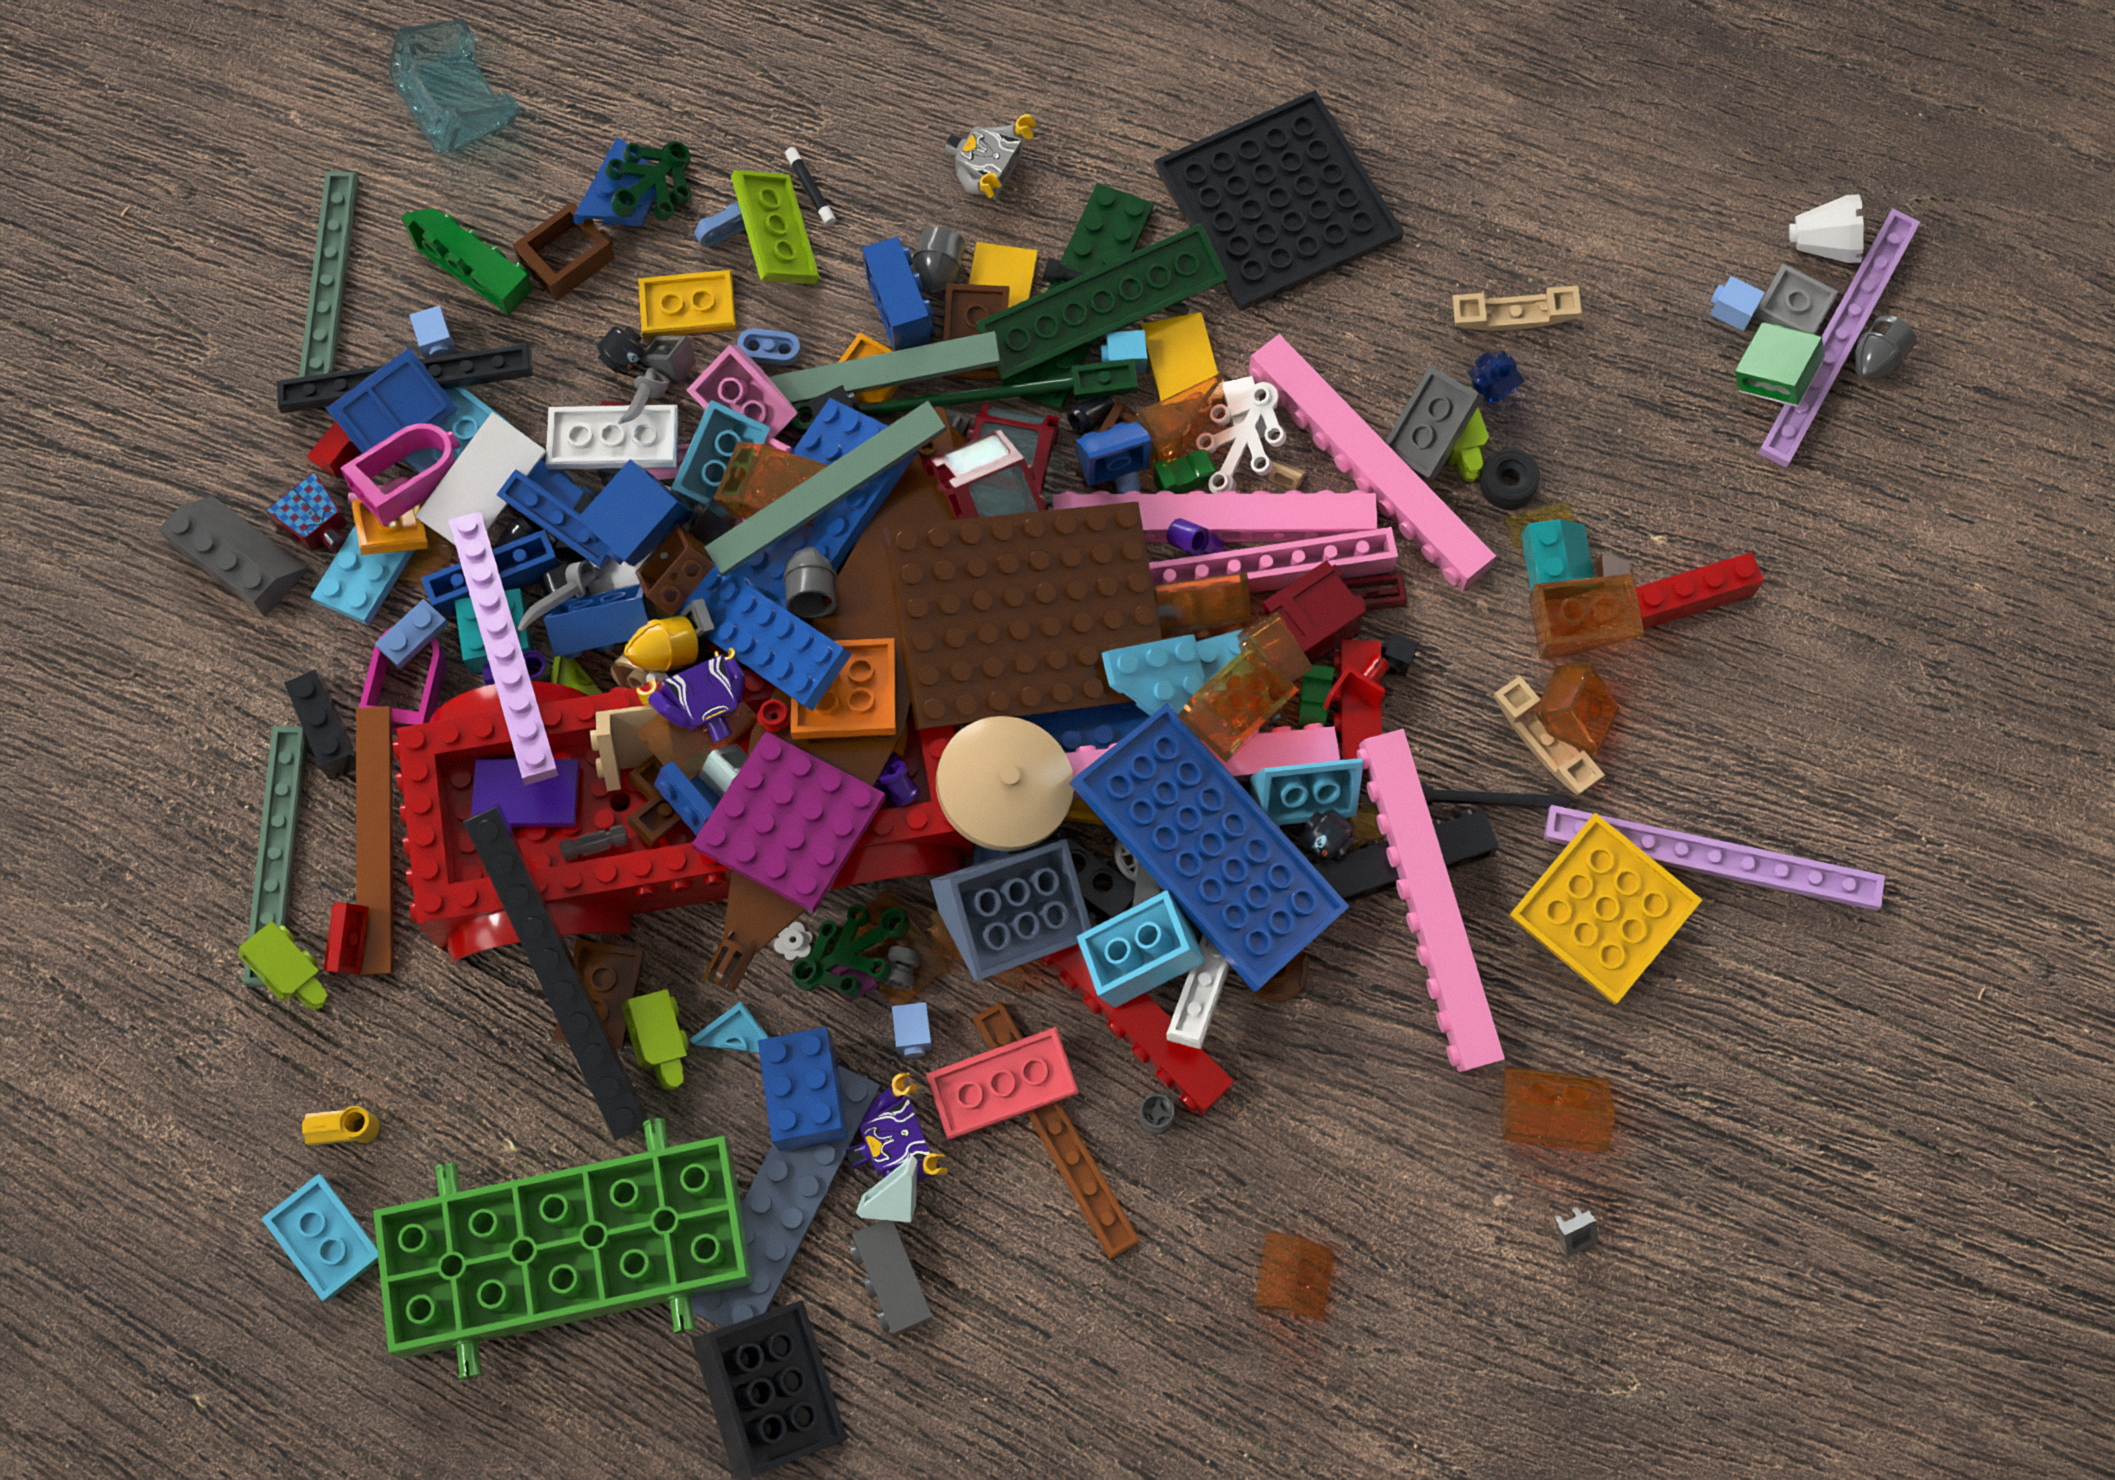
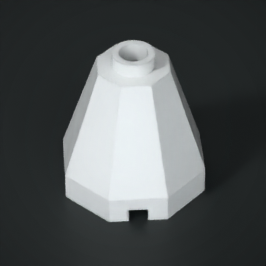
(1831, 230)

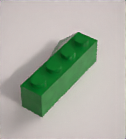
(468, 258)

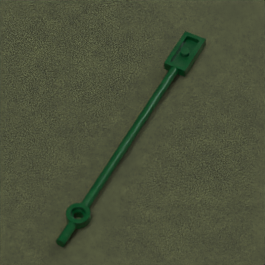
(1087, 382)

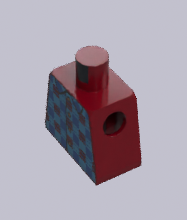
(309, 515)

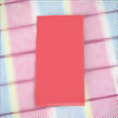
(1002, 1083)

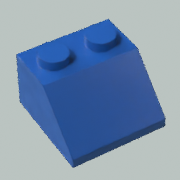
(1113, 452)

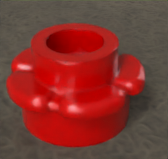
(772, 707)

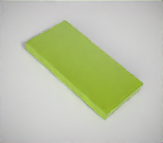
(775, 227)

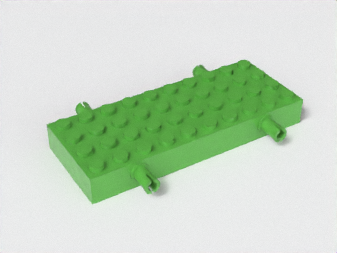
(561, 1247)

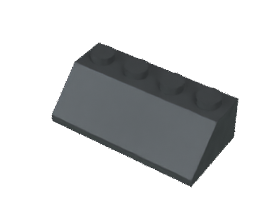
(233, 552)

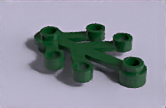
(672, 157)
(847, 951)

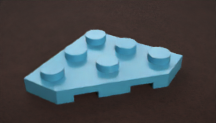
(1156, 672)

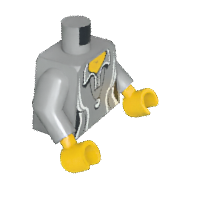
(989, 155)

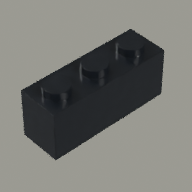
(322, 724)

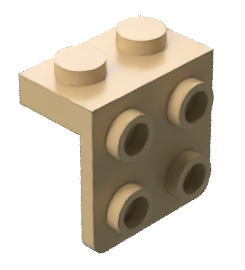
(618, 742)

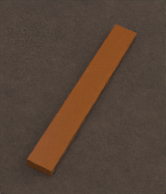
(375, 835)
(1067, 1150)

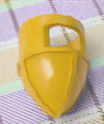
(663, 644)

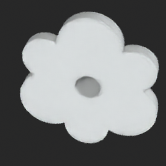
(797, 949)

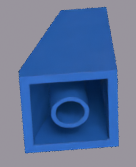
(633, 514)

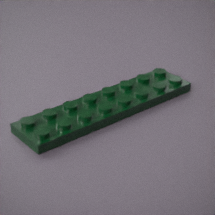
(1104, 233)
(1104, 301)

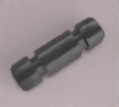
(594, 842)

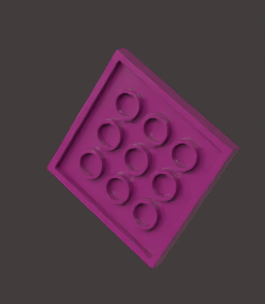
(789, 821)

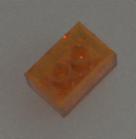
(1237, 703)

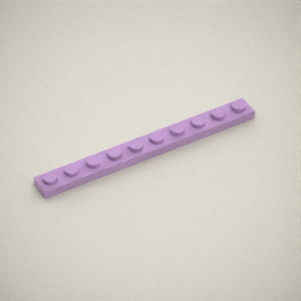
(1842, 334)
(503, 649)
(1732, 860)

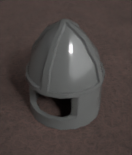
(938, 258)
(1881, 354)
(805, 580)

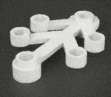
(1244, 434)

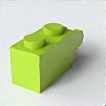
(1469, 448)
(283, 966)
(657, 1036)

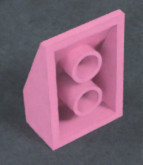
(745, 388)

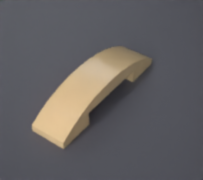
(1517, 312)
(1564, 761)

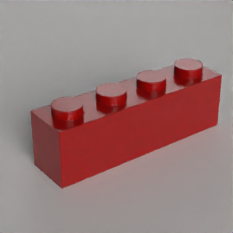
(1698, 590)
(1355, 717)

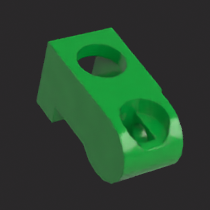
(1184, 473)
(1313, 694)

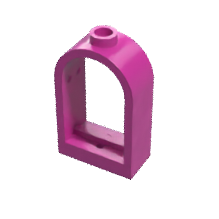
(387, 453)
(431, 692)

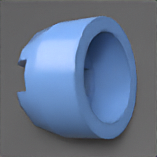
(1128, 483)

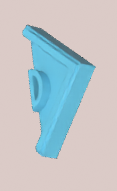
(732, 1031)

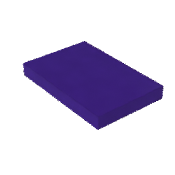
(534, 805)

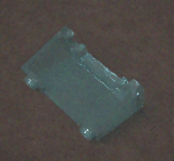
(445, 87)

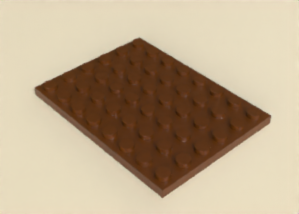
(1019, 610)

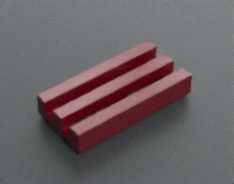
(1381, 603)

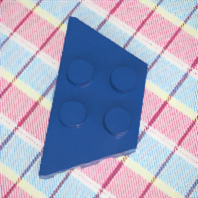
(598, 198)

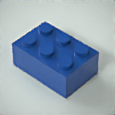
(898, 294)
(598, 620)
(802, 1089)

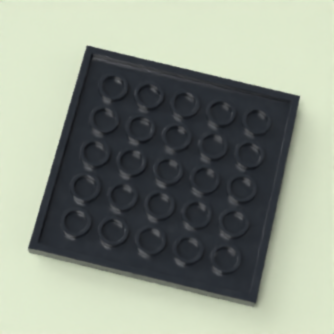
(1279, 199)

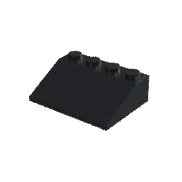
(769, 1390)

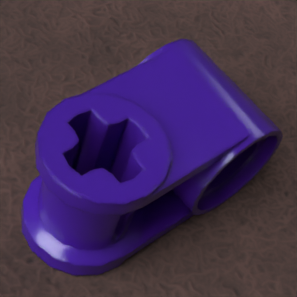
(896, 782)

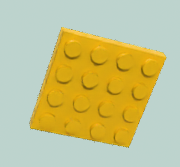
(1605, 908)

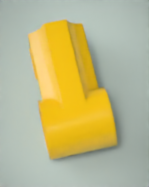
(338, 1126)

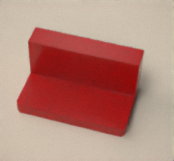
(333, 451)
(346, 938)

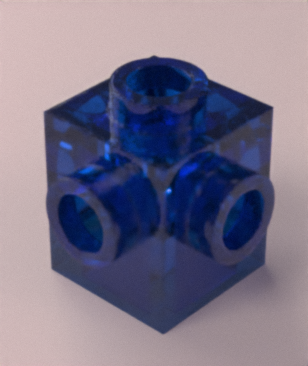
(1495, 375)

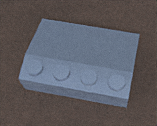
(1013, 907)

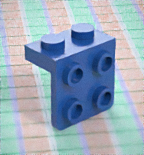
(690, 799)

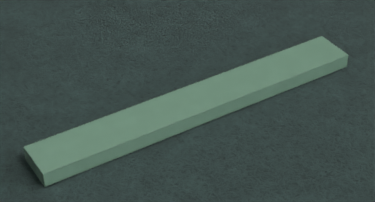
(329, 273)
(892, 368)
(825, 488)
(277, 833)

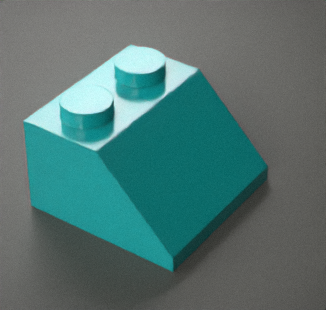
(1556, 551)

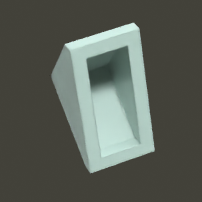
(722, 768)
(893, 1196)

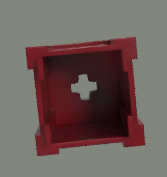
(1319, 611)

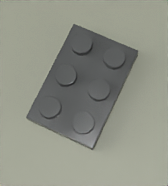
(1433, 422)

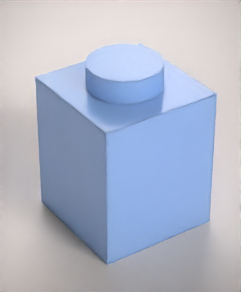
(1736, 303)
(432, 332)
(912, 1029)

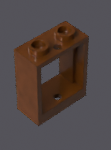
(577, 271)
(673, 579)

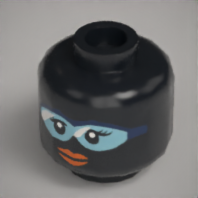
(620, 349)
(1329, 834)

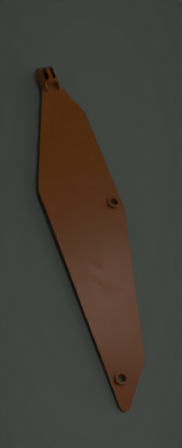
(862, 612)

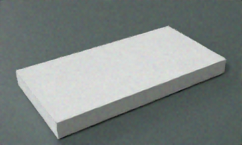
(594, 440)
(479, 476)

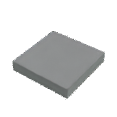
(1796, 301)

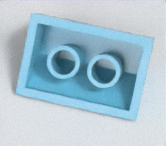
(712, 450)
(1298, 791)
(1140, 949)

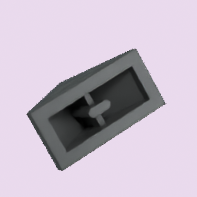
(670, 356)

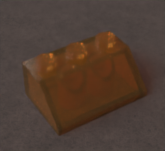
(1203, 606)
(1556, 1109)

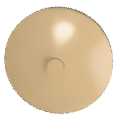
(1004, 783)

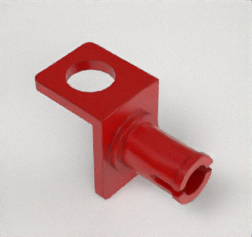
(1362, 684)

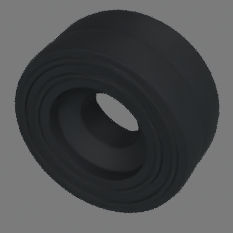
(1515, 462)

